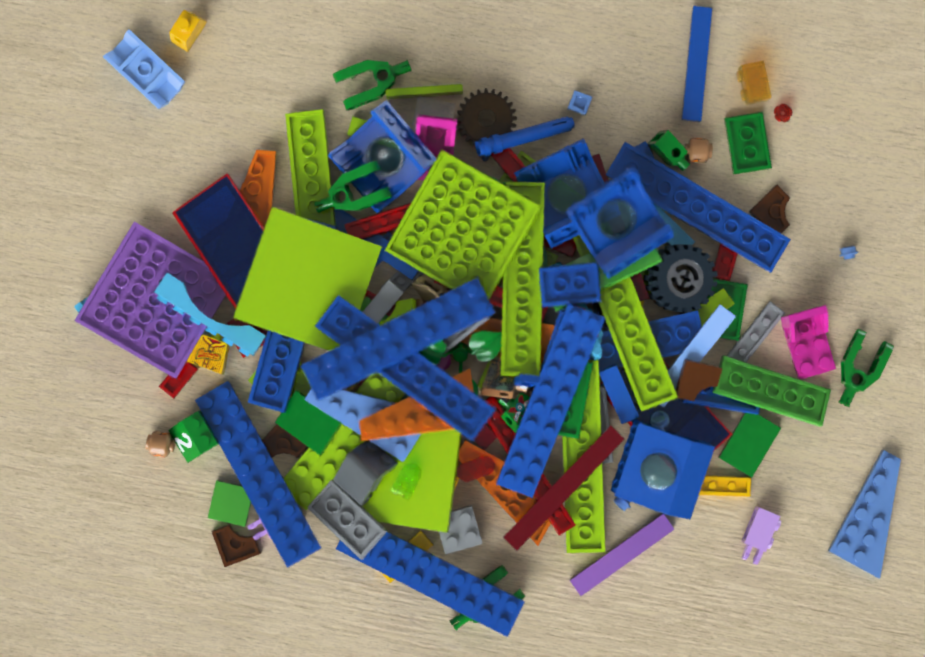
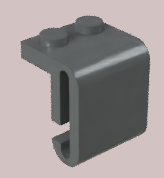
(363, 471)

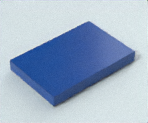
(569, 284)

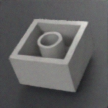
(462, 531)

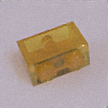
(754, 83)

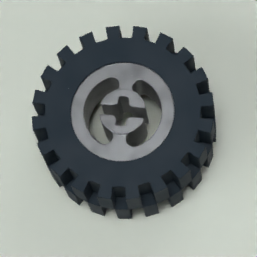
(665, 274)

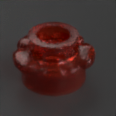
(782, 108)

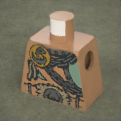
(498, 385)

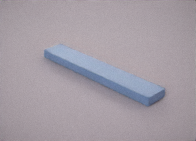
(701, 342)

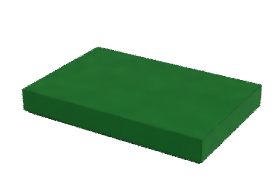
(747, 143)
(737, 293)
(308, 423)
(749, 443)

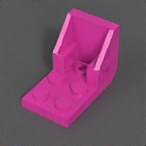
(436, 134)
(808, 342)

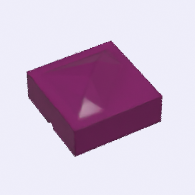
(444, 363)

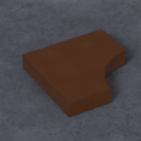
(771, 209)
(696, 377)
(280, 441)
(233, 546)

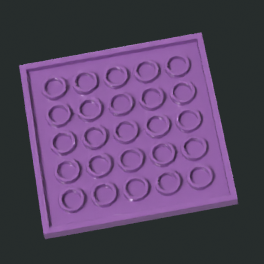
(126, 307)

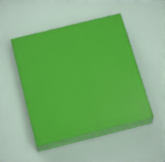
(229, 504)

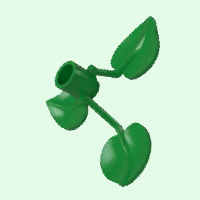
(482, 343)

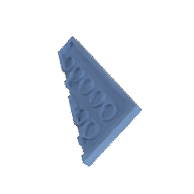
(351, 407)
(866, 526)

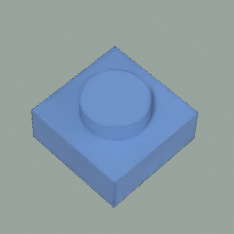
(579, 102)

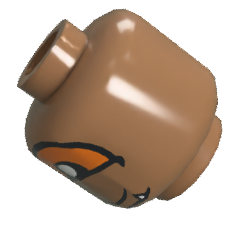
(699, 150)
(160, 444)

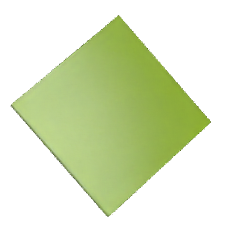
(462, 226)
(301, 273)
(433, 497)

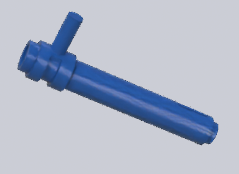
(497, 143)

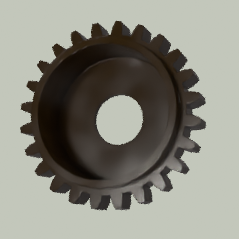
(478, 103)

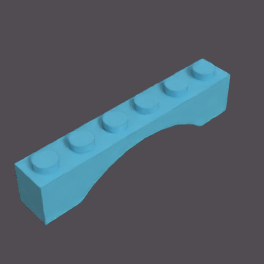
(175, 292)

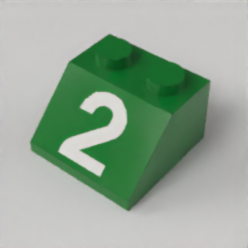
(193, 436)

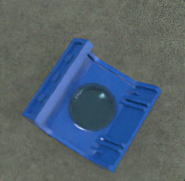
(396, 148)
(568, 179)
(619, 223)
(661, 470)

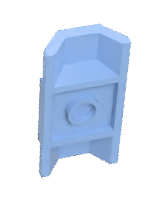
(145, 70)

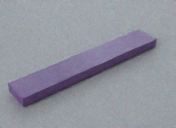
(621, 554)

